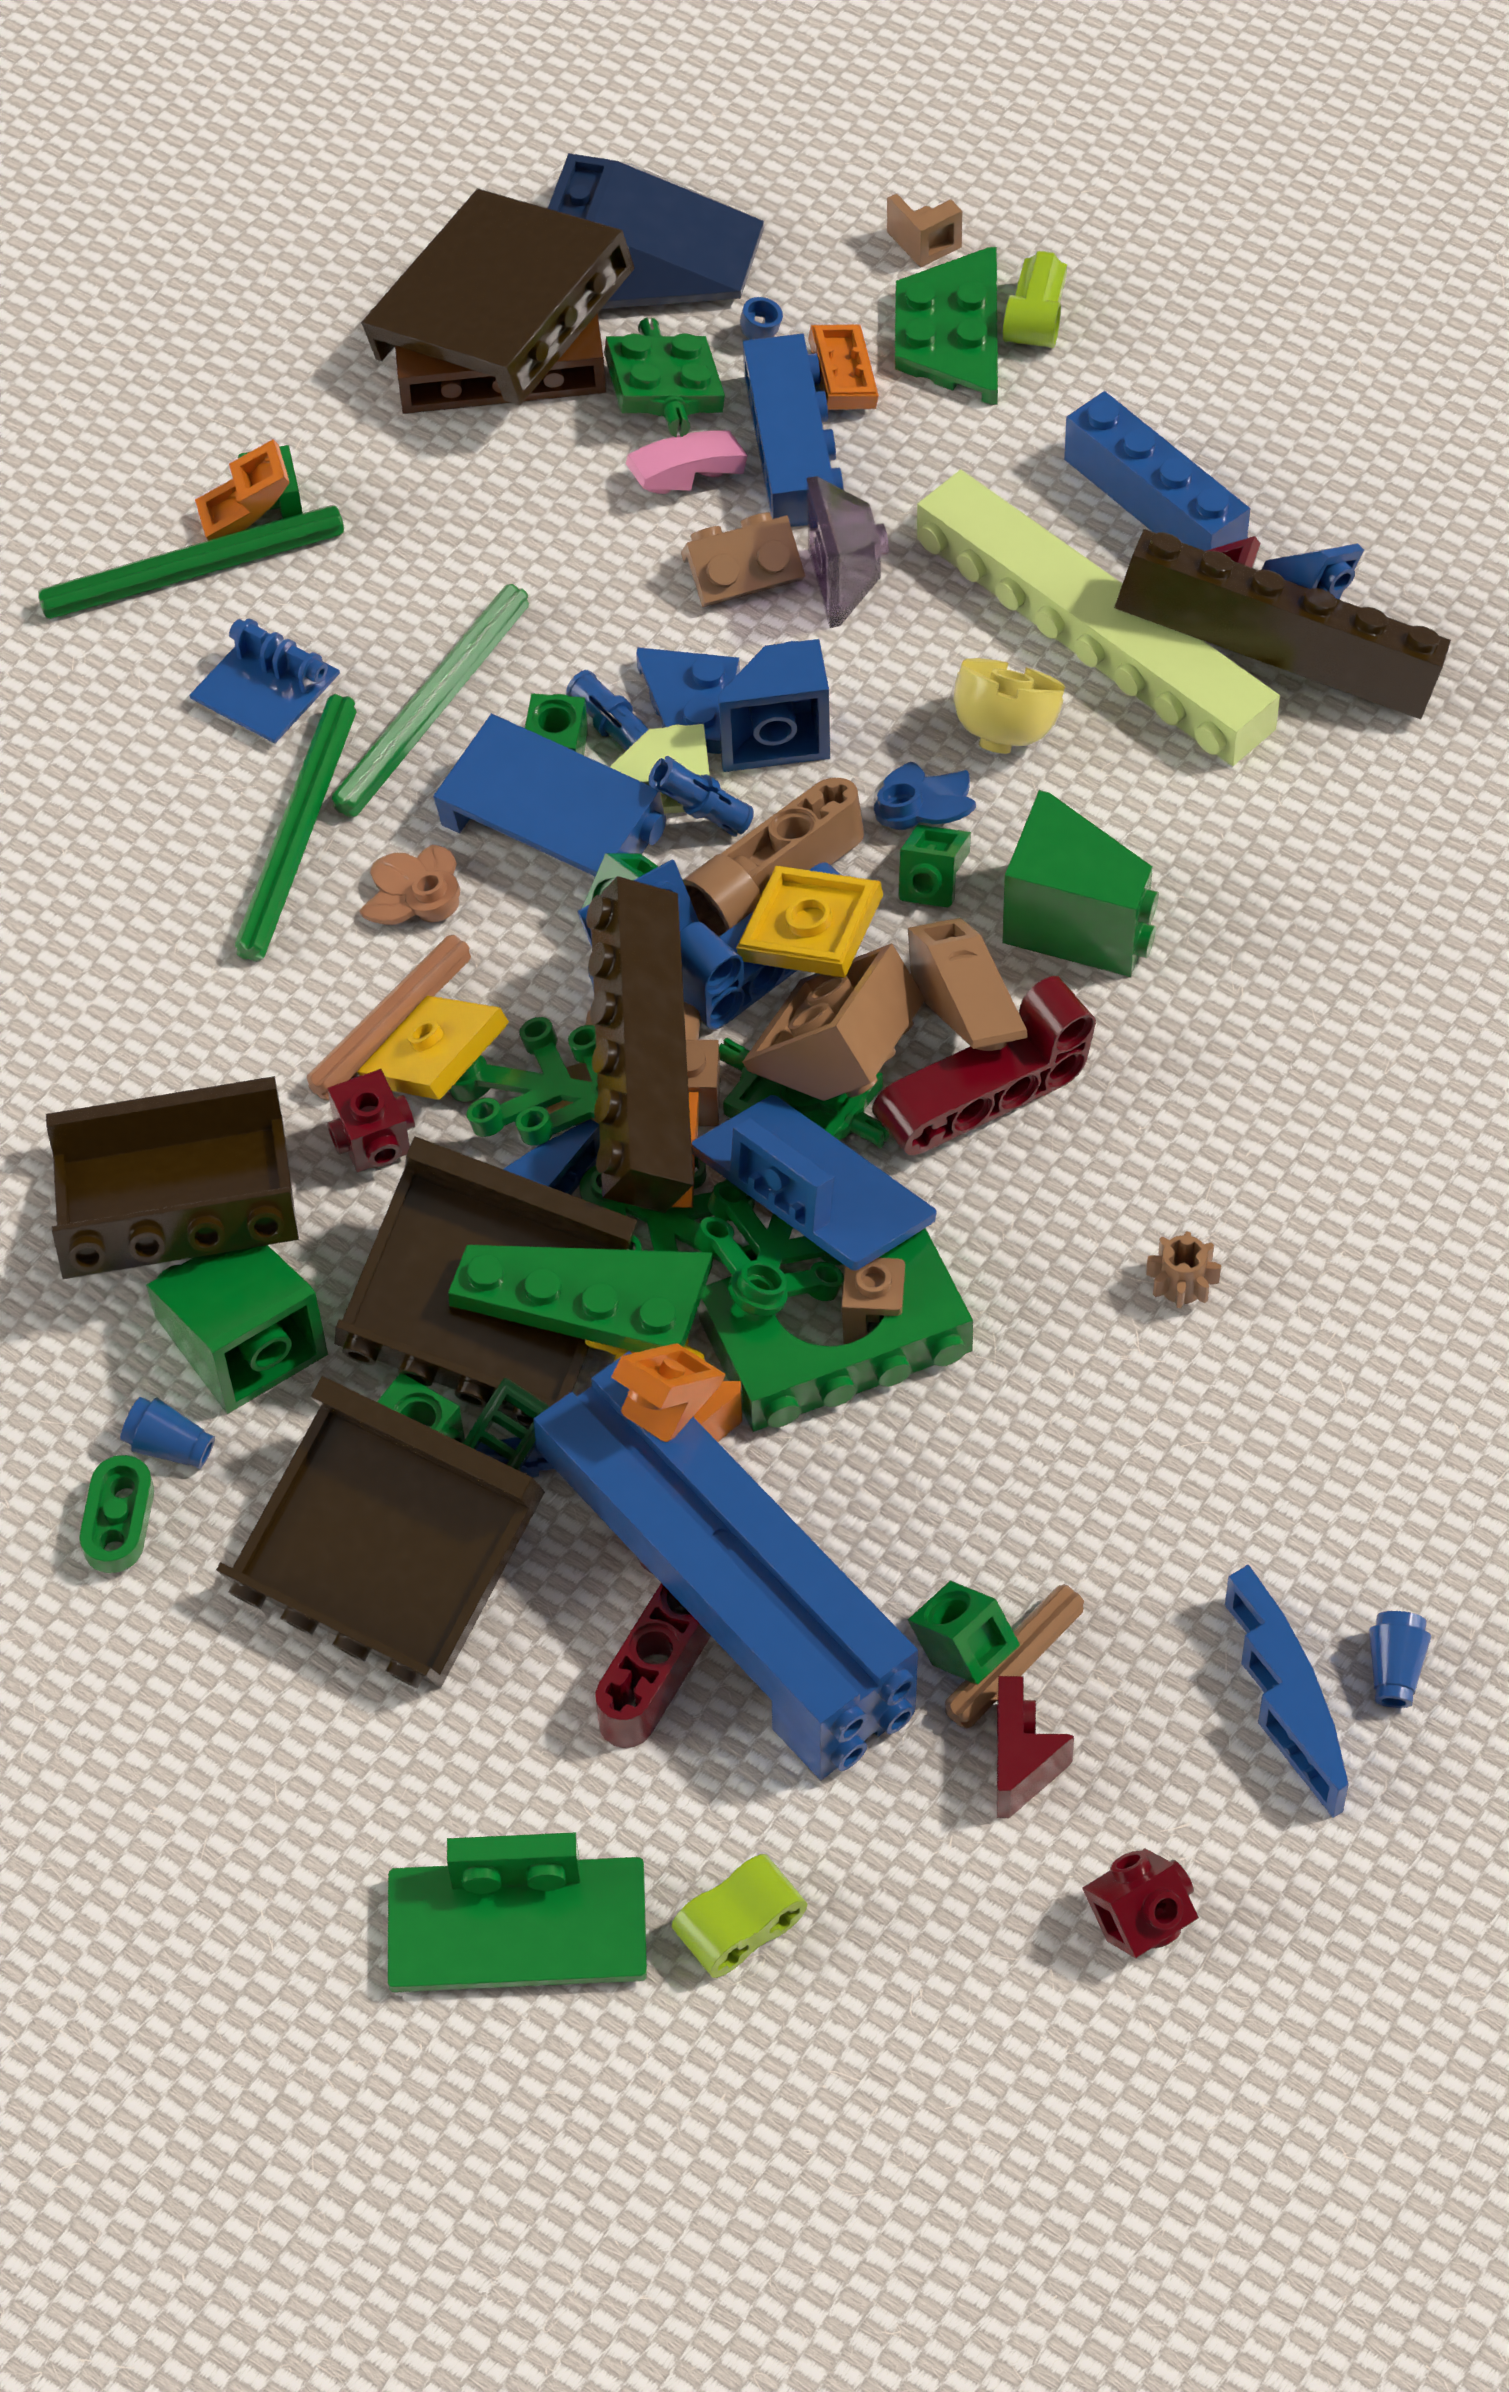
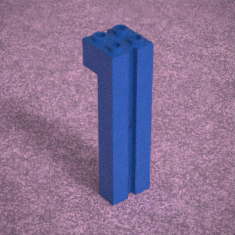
(741, 1572)

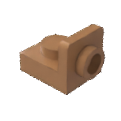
(870, 1293)

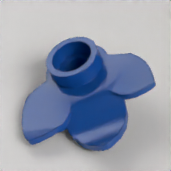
(913, 798)

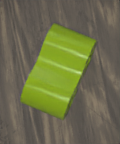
(739, 1915)

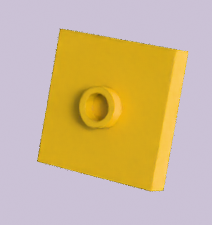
(810, 921)
(436, 1045)

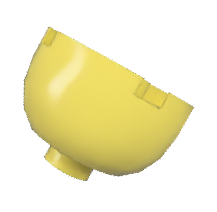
(1006, 704)

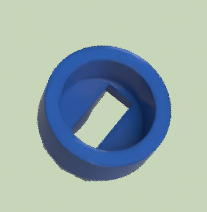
(760, 307)

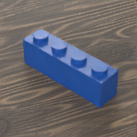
(788, 422)
(1151, 476)

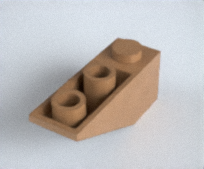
(963, 984)

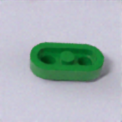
(116, 1518)

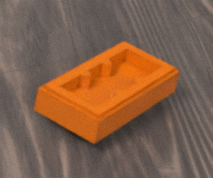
(844, 366)

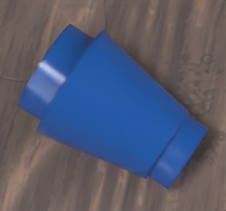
(165, 1434)
(1397, 1655)

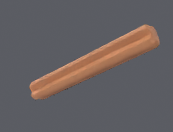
(384, 1019)

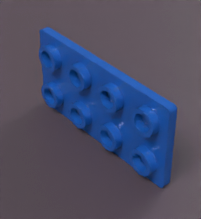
(814, 1182)

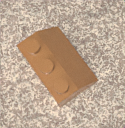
(839, 1029)

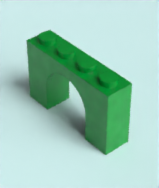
(792, 1377)

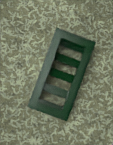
(492, 1413)

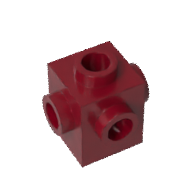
(369, 1121)
(1142, 1902)

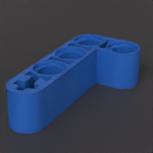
(717, 977)

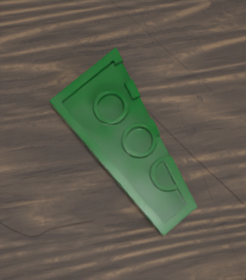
(592, 1294)

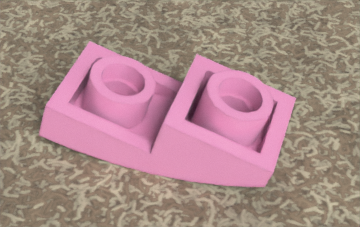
(675, 460)

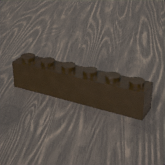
(1282, 623)
(640, 1045)

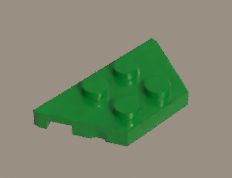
(951, 324)

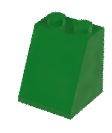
(1077, 892)
(240, 1321)

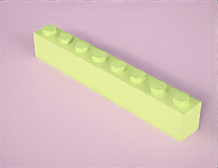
(1075, 604)

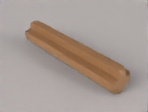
(1035, 1636)

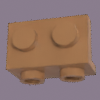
(743, 559)

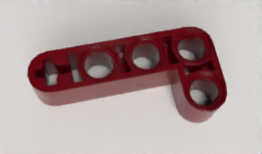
(984, 1085)
(655, 1685)

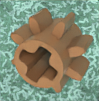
(1183, 1269)

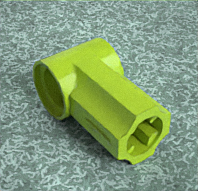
(1035, 310)

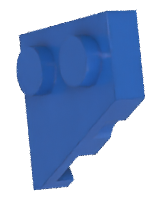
(687, 688)

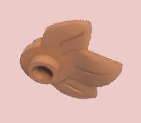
(413, 887)

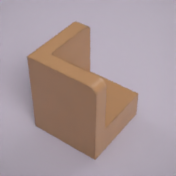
(925, 232)

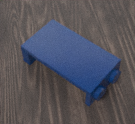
(548, 797)

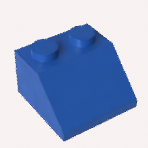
(776, 709)

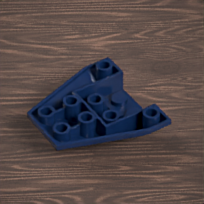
(677, 238)

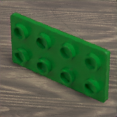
(516, 1917)

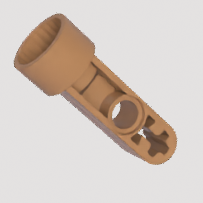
(806, 832)

